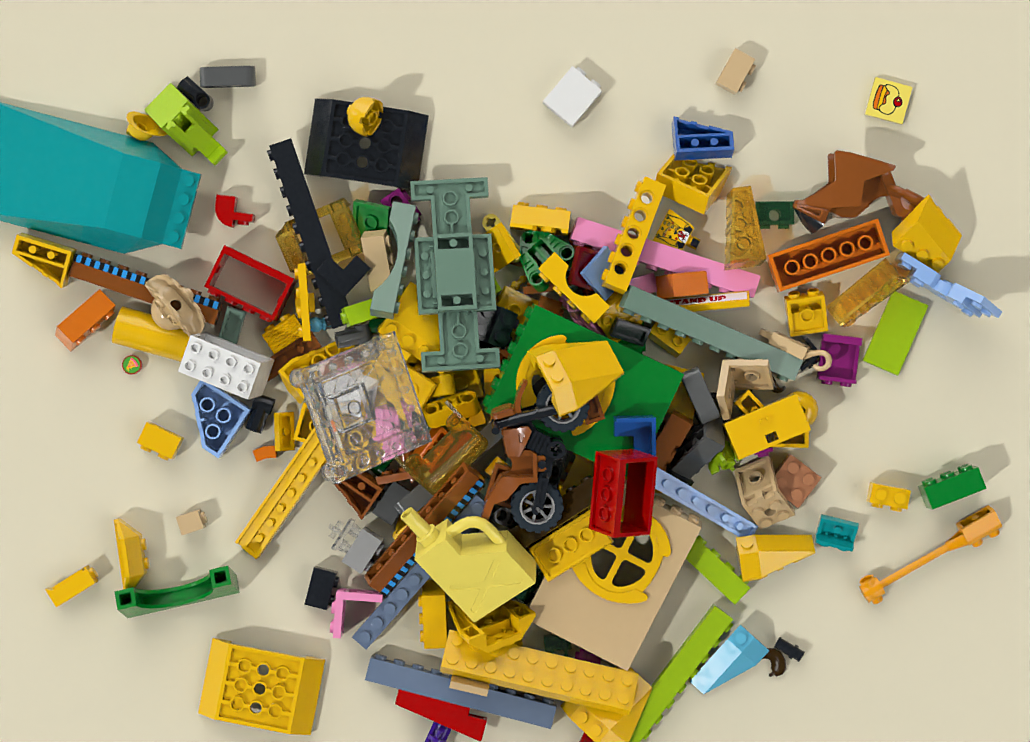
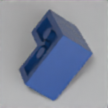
(641, 428)

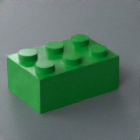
(951, 486)

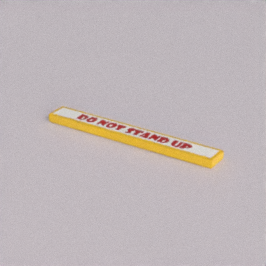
(713, 301)

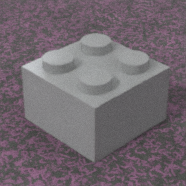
(363, 549)

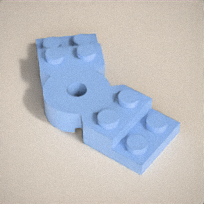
(960, 296)

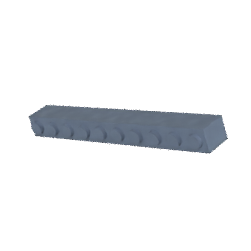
(406, 587)
(436, 685)

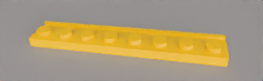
(283, 497)

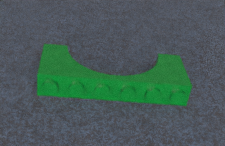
(138, 602)

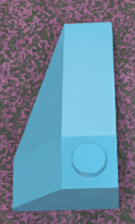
(734, 657)

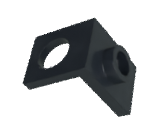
(812, 360)

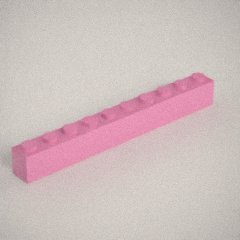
(666, 258)

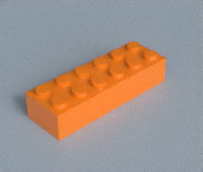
(827, 255)

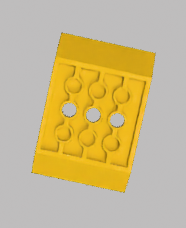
(289, 688)

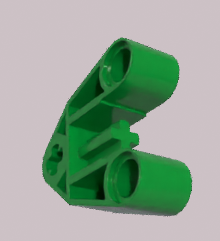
(536, 248)

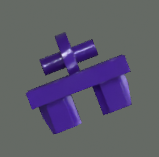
(438, 733)

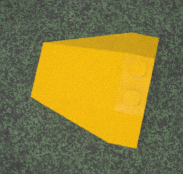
(576, 371)
(497, 628)
(606, 725)

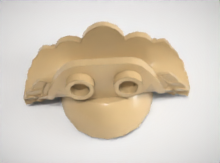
(164, 291)

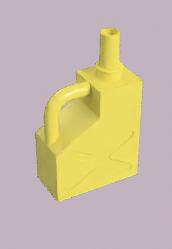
(472, 568)

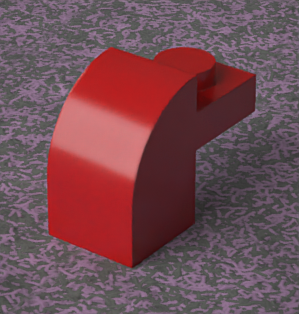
(226, 211)

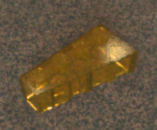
(743, 232)
(867, 293)

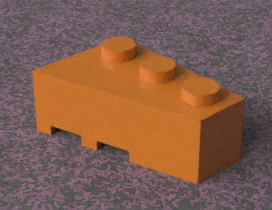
(85, 320)

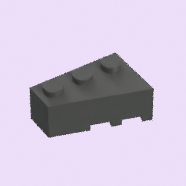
(699, 448)

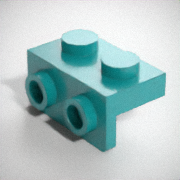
(836, 533)

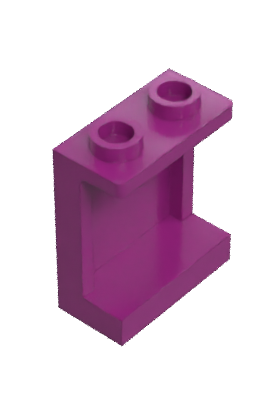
(844, 355)

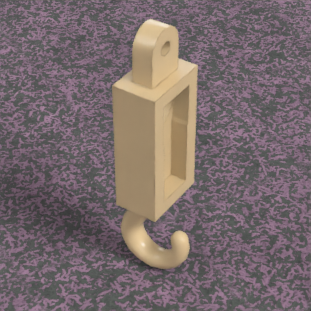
(796, 348)

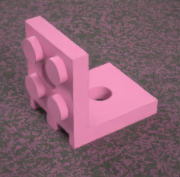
(339, 605)

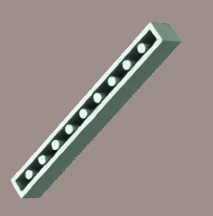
(707, 331)

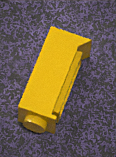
(72, 585)

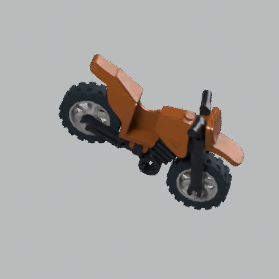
(531, 458)

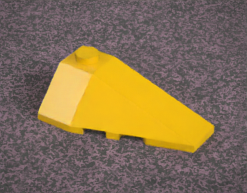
(304, 361)
(767, 553)

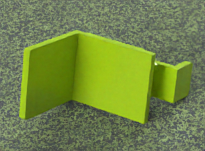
(185, 124)

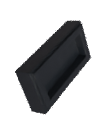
(629, 331)

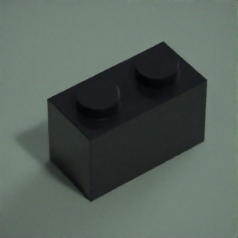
(321, 588)

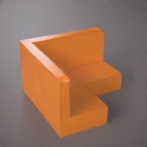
(682, 284)

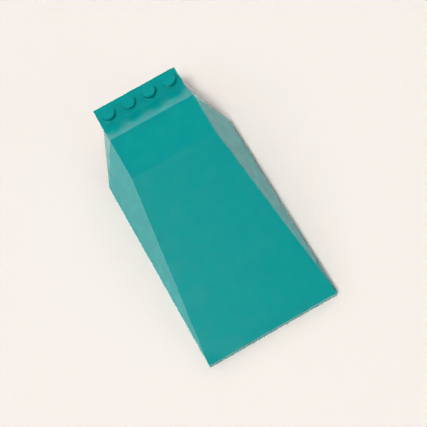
(91, 184)

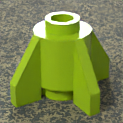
(723, 459)

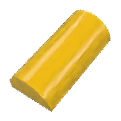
(140, 332)

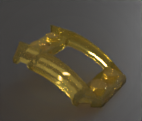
(344, 224)

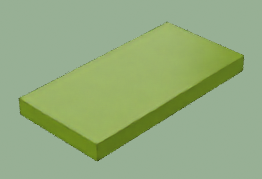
(895, 333)

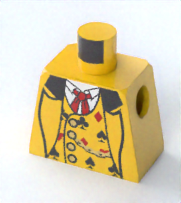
(676, 232)

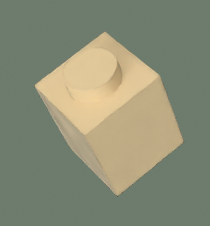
(191, 521)

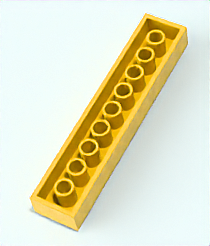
(542, 674)

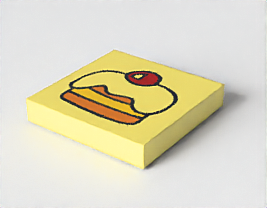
(888, 100)

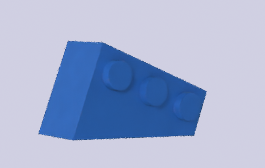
(698, 141)

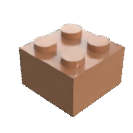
(795, 480)

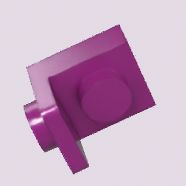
(585, 655)

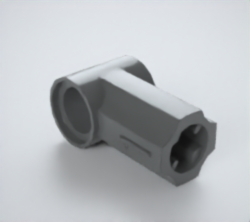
(357, 335)

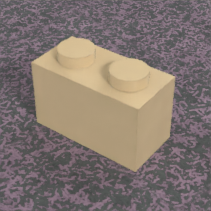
(735, 72)

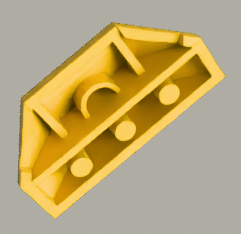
(131, 554)

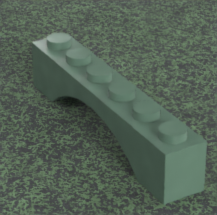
(385, 297)

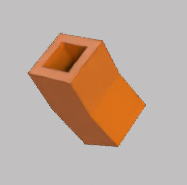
(265, 452)

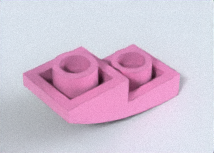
(645, 282)

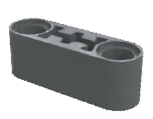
(227, 76)
(700, 395)

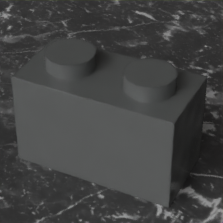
(384, 507)

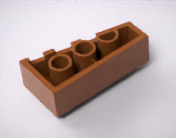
(671, 436)

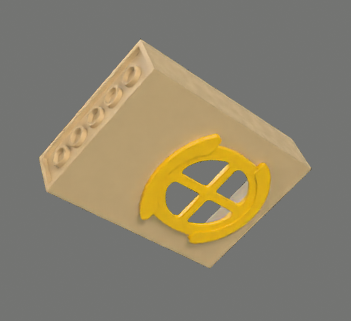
(617, 618)

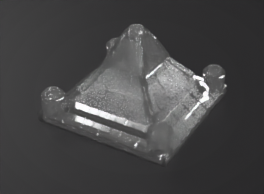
(362, 407)

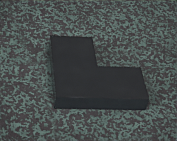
(346, 278)

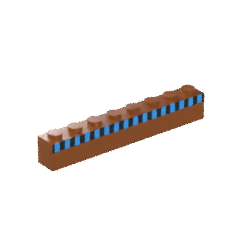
(133, 284)
(444, 504)

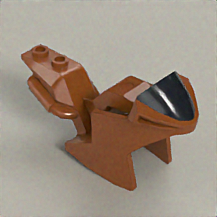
(851, 187)

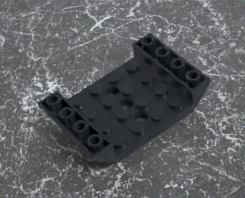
(392, 156)

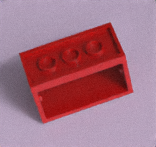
(228, 251)
(609, 491)

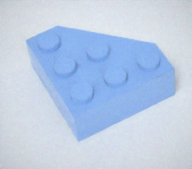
(217, 417)

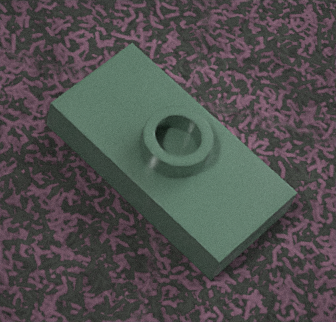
(232, 324)

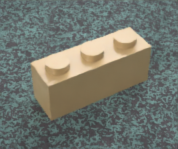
(377, 256)

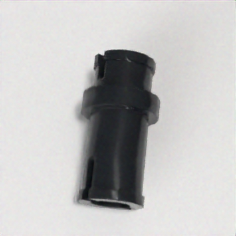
(789, 649)

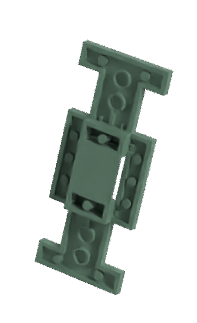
(462, 274)

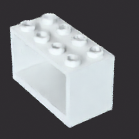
(226, 365)

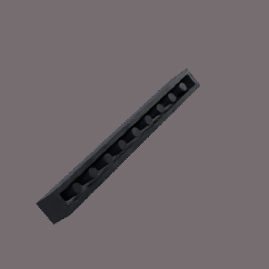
(307, 225)

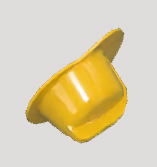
(142, 126)

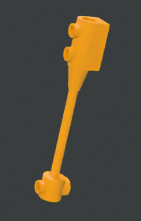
(970, 532)

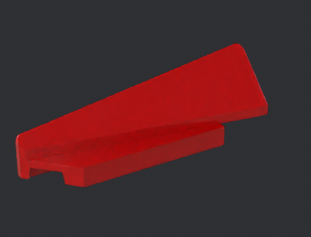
(445, 713)

